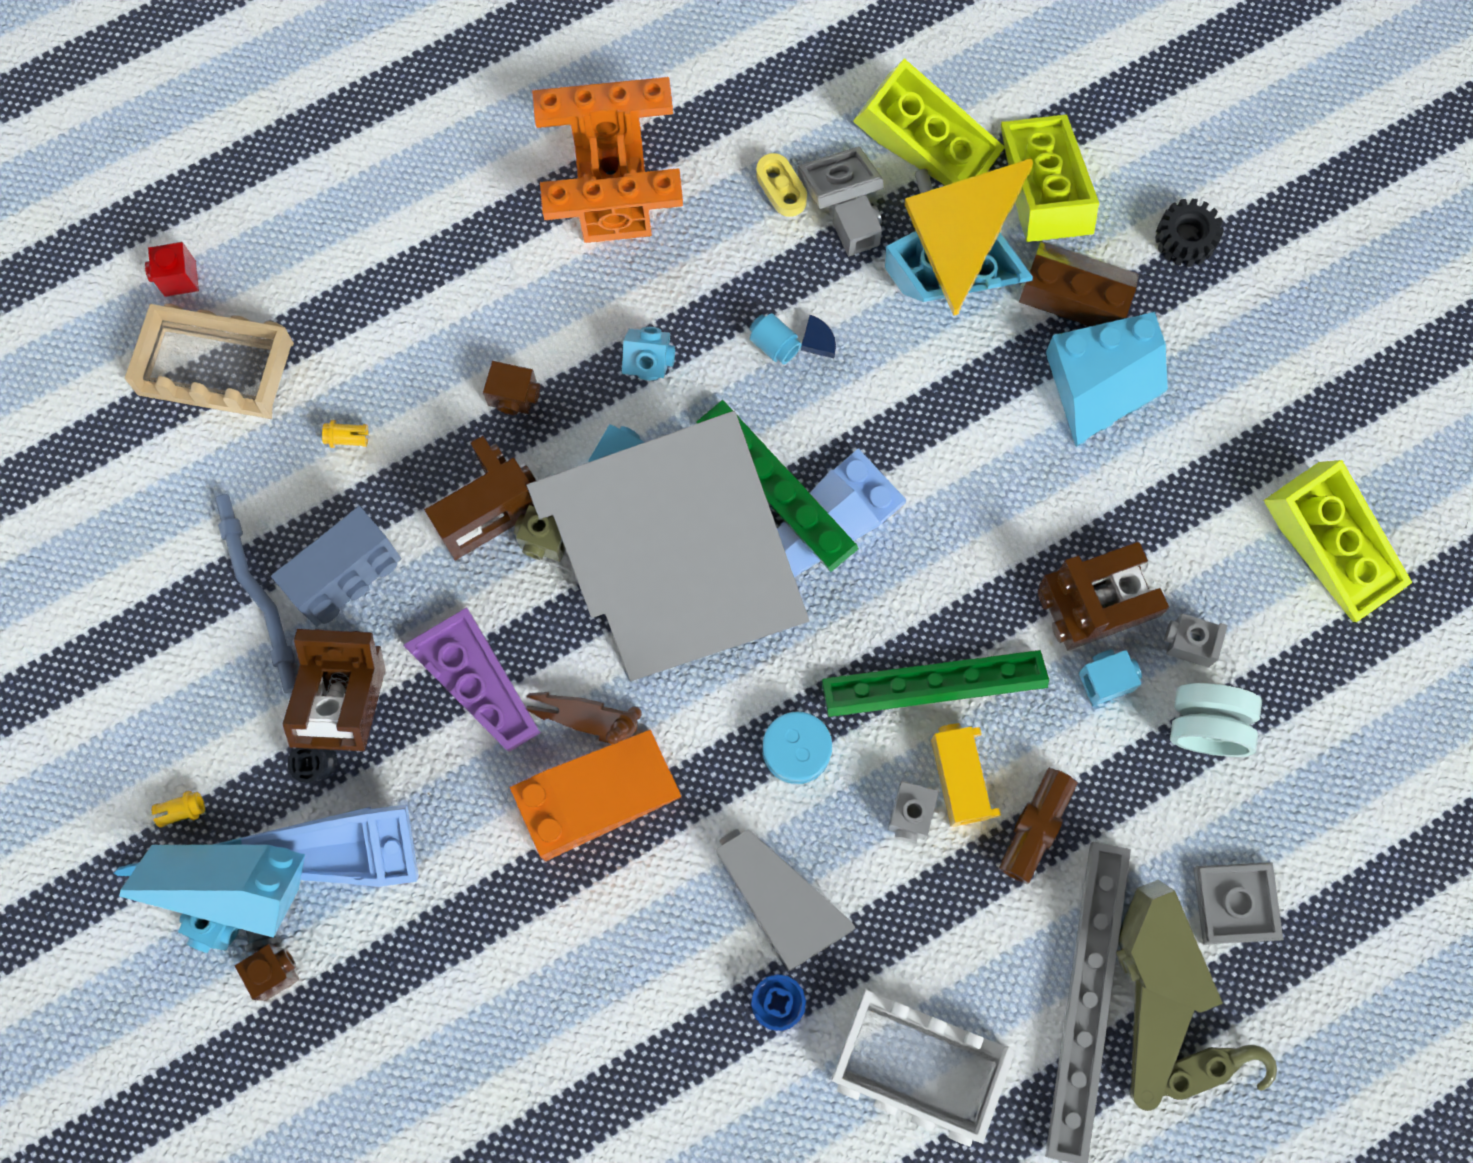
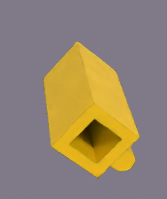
(961, 775)

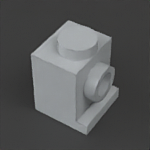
(1200, 652)

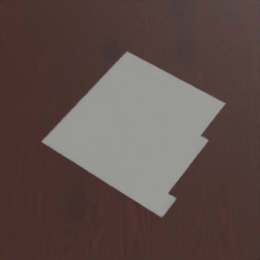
(675, 546)

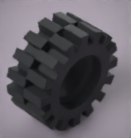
(1196, 216)

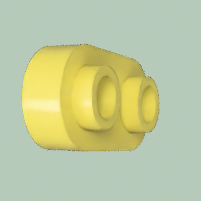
(782, 187)

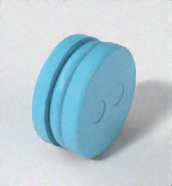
(797, 747)

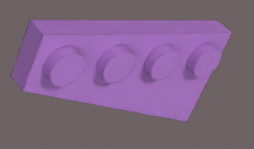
(472, 673)

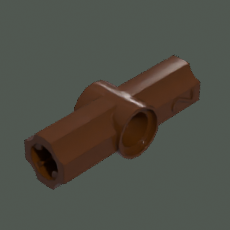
(1038, 825)

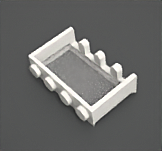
(922, 1068)

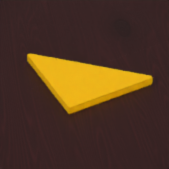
(963, 223)

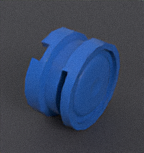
(778, 1002)

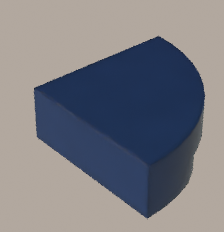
(818, 338)

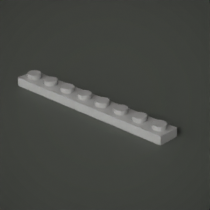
(1088, 1004)

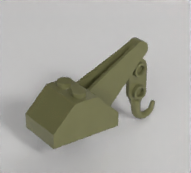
(1169, 986)

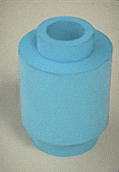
(774, 338)

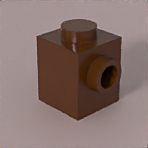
(511, 388)
(267, 972)

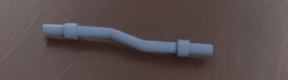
(231, 531)

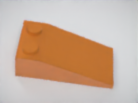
(594, 794)

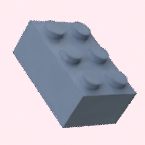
(337, 567)

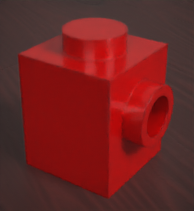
(172, 269)

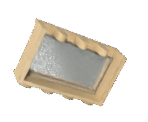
(209, 360)

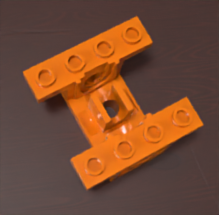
(608, 139)

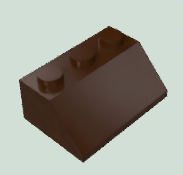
(1078, 287)

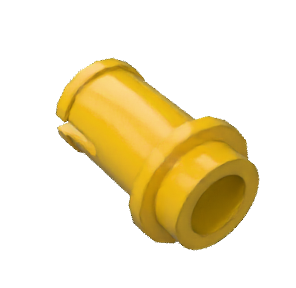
(344, 434)
(180, 808)

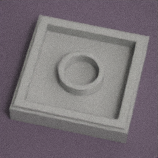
(840, 177)
(1238, 903)

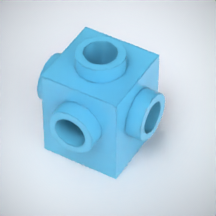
(647, 353)
(213, 936)

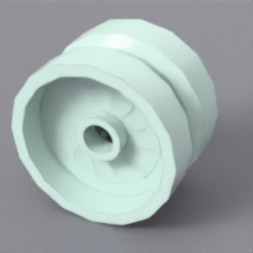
(1216, 719)

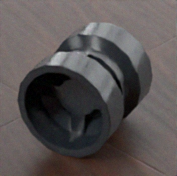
(320, 764)

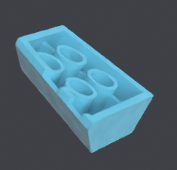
(915, 277)
(1108, 371)

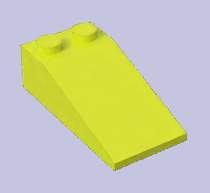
(927, 127)
(1058, 191)
(1339, 537)

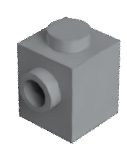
(857, 225)
(912, 812)

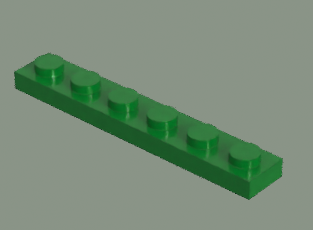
(793, 501)
(935, 683)

